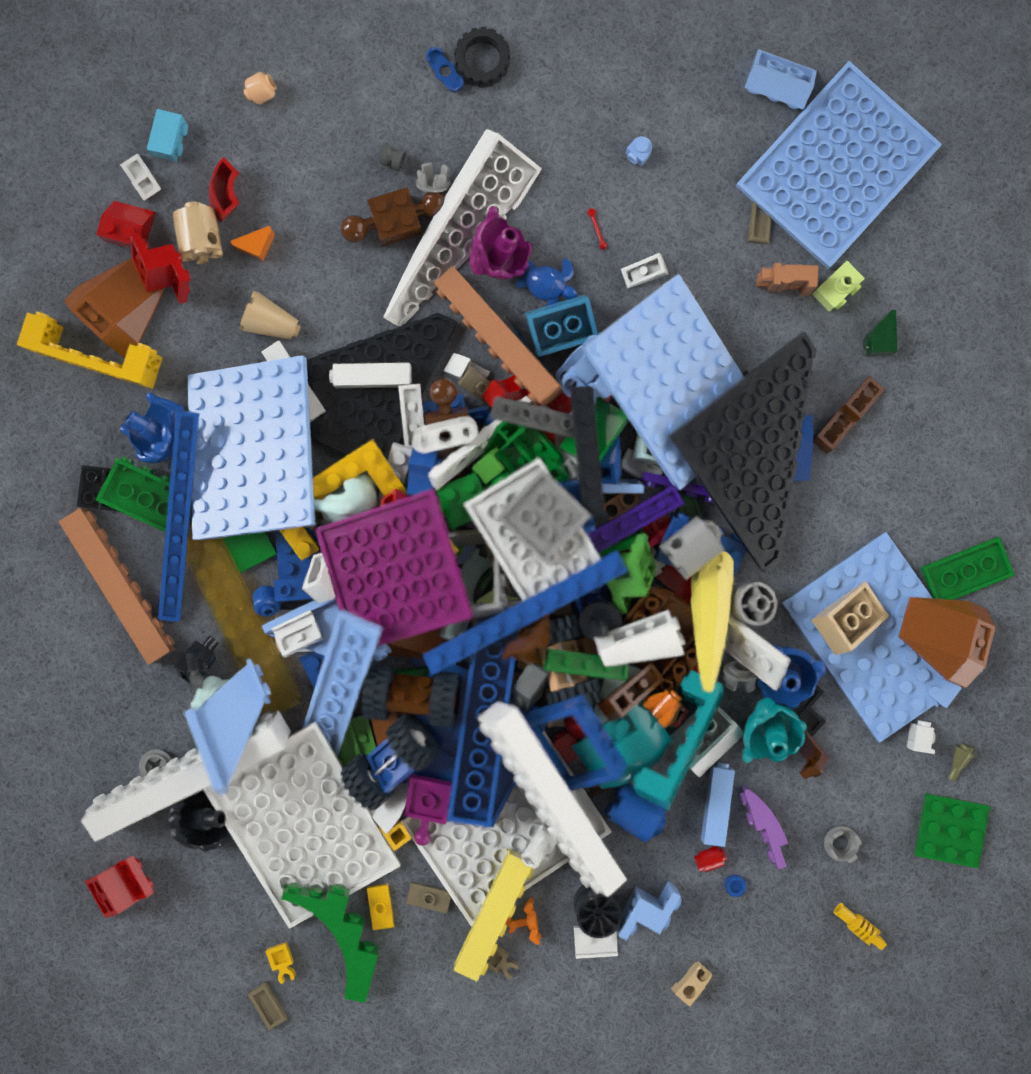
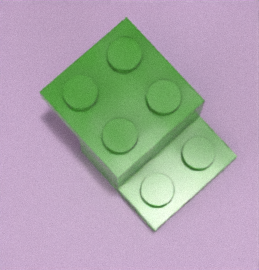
(639, 574)

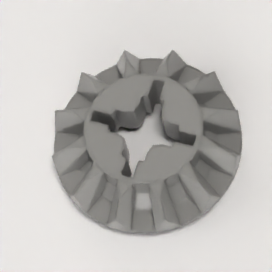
(155, 755)

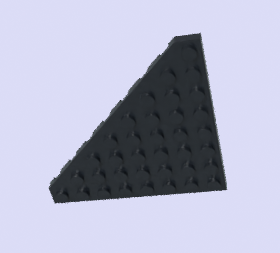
(366, 414)
(748, 447)

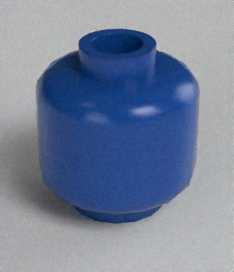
(264, 601)

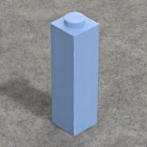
(717, 804)

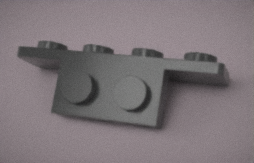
(532, 416)

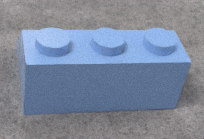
(780, 80)

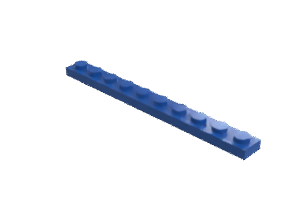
(178, 515)
(525, 613)

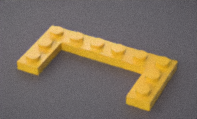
(364, 458)

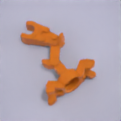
(530, 921)

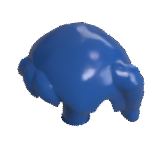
(154, 432)
(798, 680)

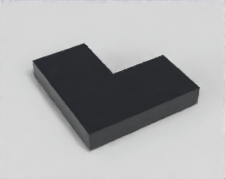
(808, 715)

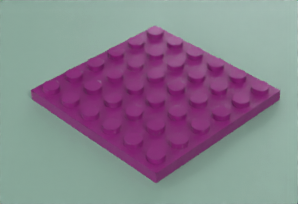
(396, 567)

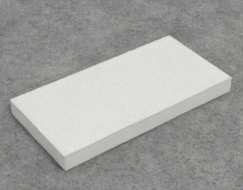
(755, 653)

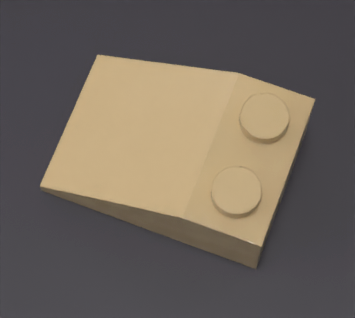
(850, 619)

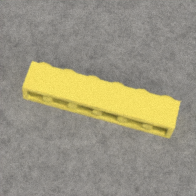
(492, 916)

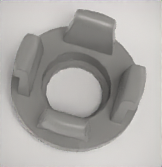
(427, 178)
(734, 675)
(850, 851)

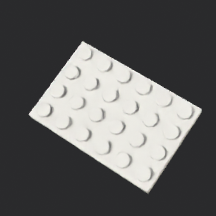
(519, 563)

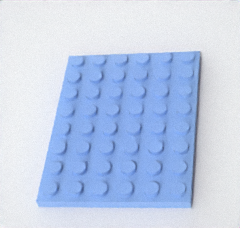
(838, 165)
(663, 369)
(252, 449)
(881, 674)

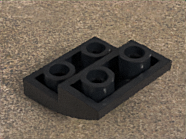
(90, 484)

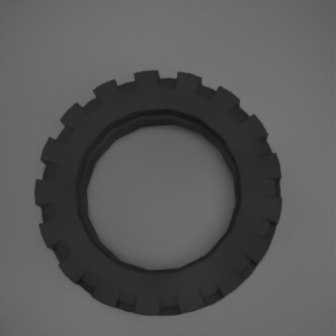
(476, 36)

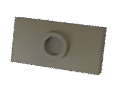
(475, 384)
(428, 897)

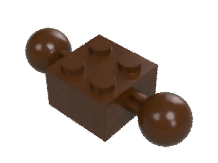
(392, 217)
(443, 393)

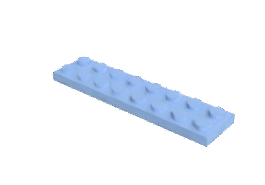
(342, 677)

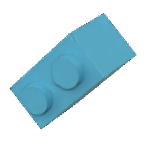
(167, 135)

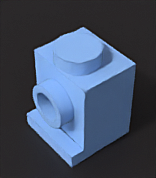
(946, 693)

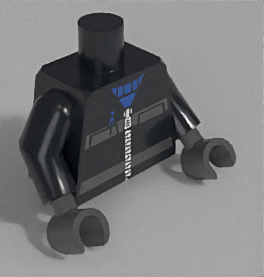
(197, 662)

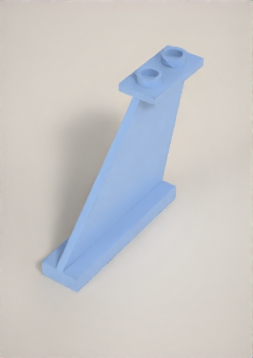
(326, 616)
(226, 722)

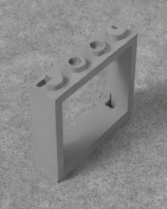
(473, 537)

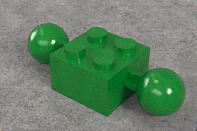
(459, 492)

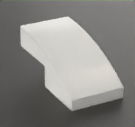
(141, 177)

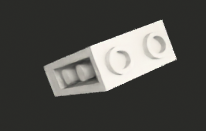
(642, 641)

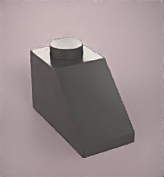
(529, 687)

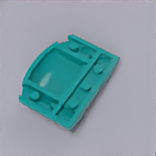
(637, 738)

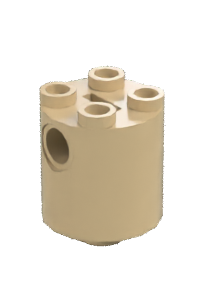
(197, 232)

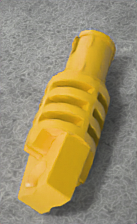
(860, 926)

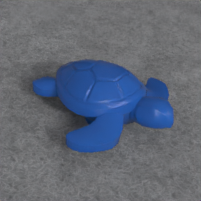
(548, 282)

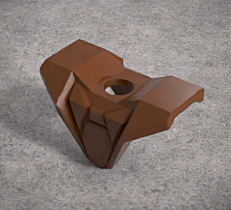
(526, 643)

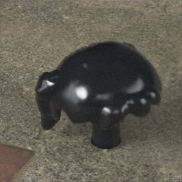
(197, 823)

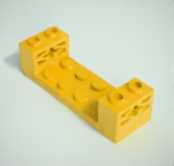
(42, 335)

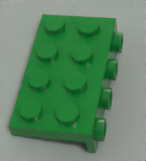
(137, 493)

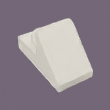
(459, 364)

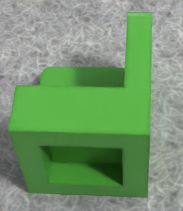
(488, 466)

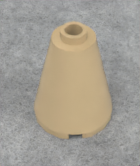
(268, 319)

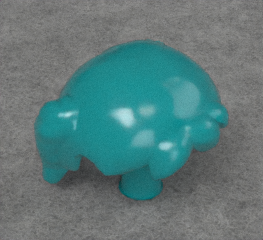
(772, 732)

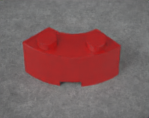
(221, 190)
(505, 389)

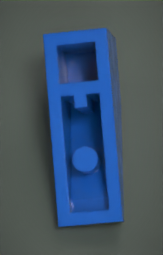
(804, 454)

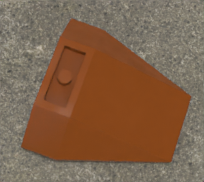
(116, 306)
(949, 636)

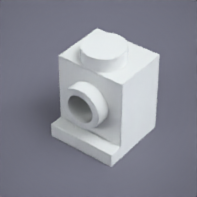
(921, 737)

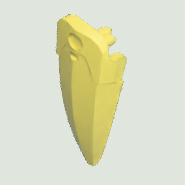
(710, 613)

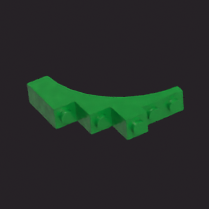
(347, 929)

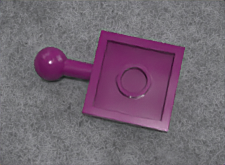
(428, 801)

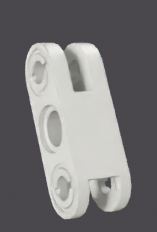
(436, 442)

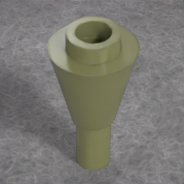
(962, 756)

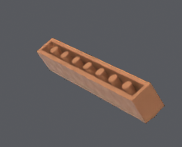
(498, 336)
(117, 585)

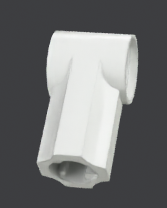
(539, 846)

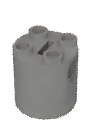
(693, 546)
(753, 603)

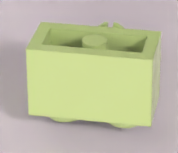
(838, 286)

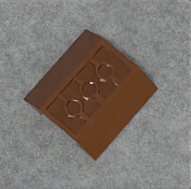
(671, 668)

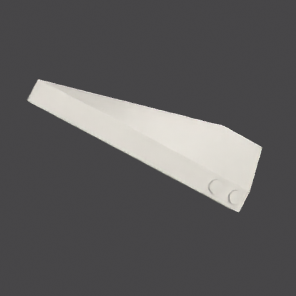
(491, 176)

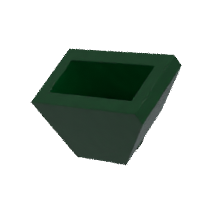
(882, 337)

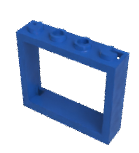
(594, 731)

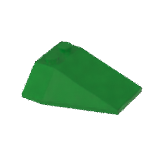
(522, 446)

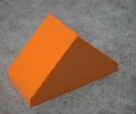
(255, 243)

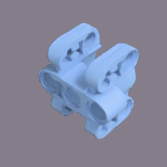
(582, 372)

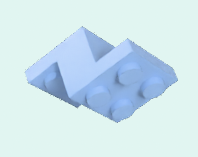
(649, 910)

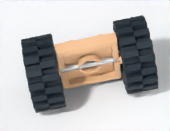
(561, 631)

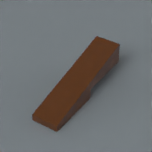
(848, 415)

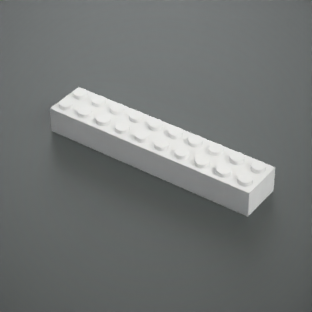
(176, 781)
(551, 797)

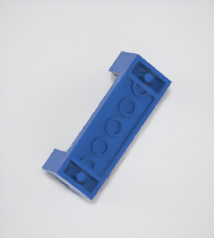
(291, 569)

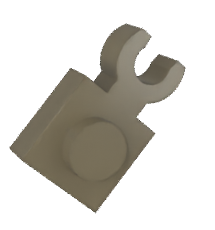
(500, 961)

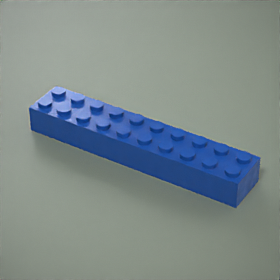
(476, 759)

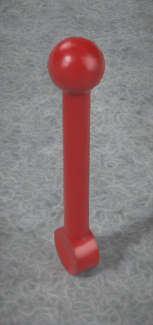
(591, 213)

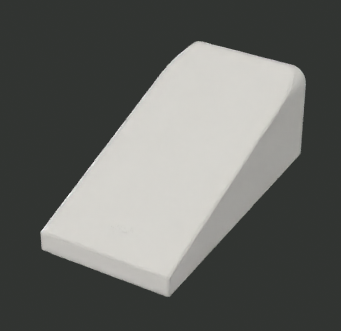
(645, 270)

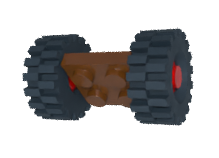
(411, 694)

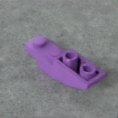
(762, 818)

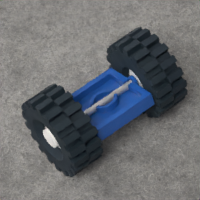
(375, 775)

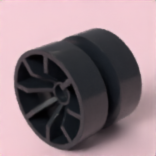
(596, 913)

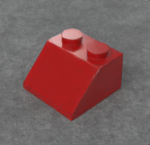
(122, 220)

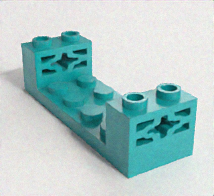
(661, 789)

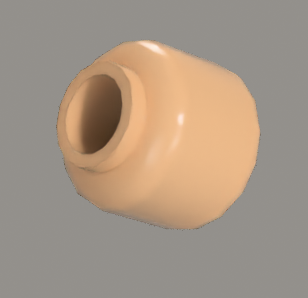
(259, 88)

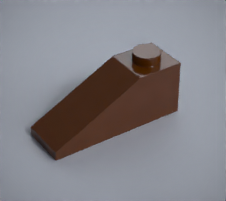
(630, 692)

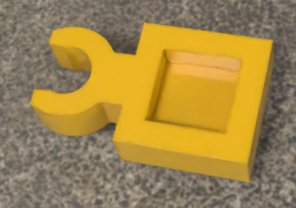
(280, 959)

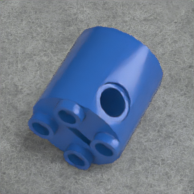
(635, 814)

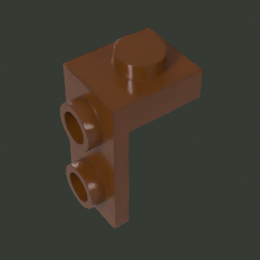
(815, 757)

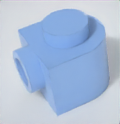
(639, 150)

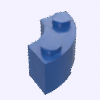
(419, 467)

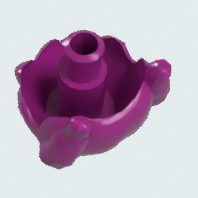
(499, 248)

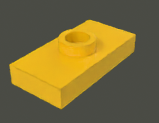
(380, 906)

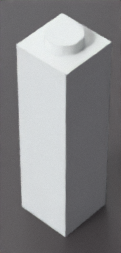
(371, 375)

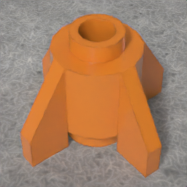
(664, 706)

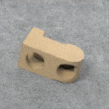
(692, 983)

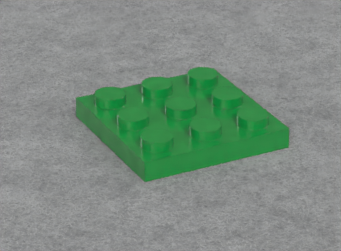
(951, 830)

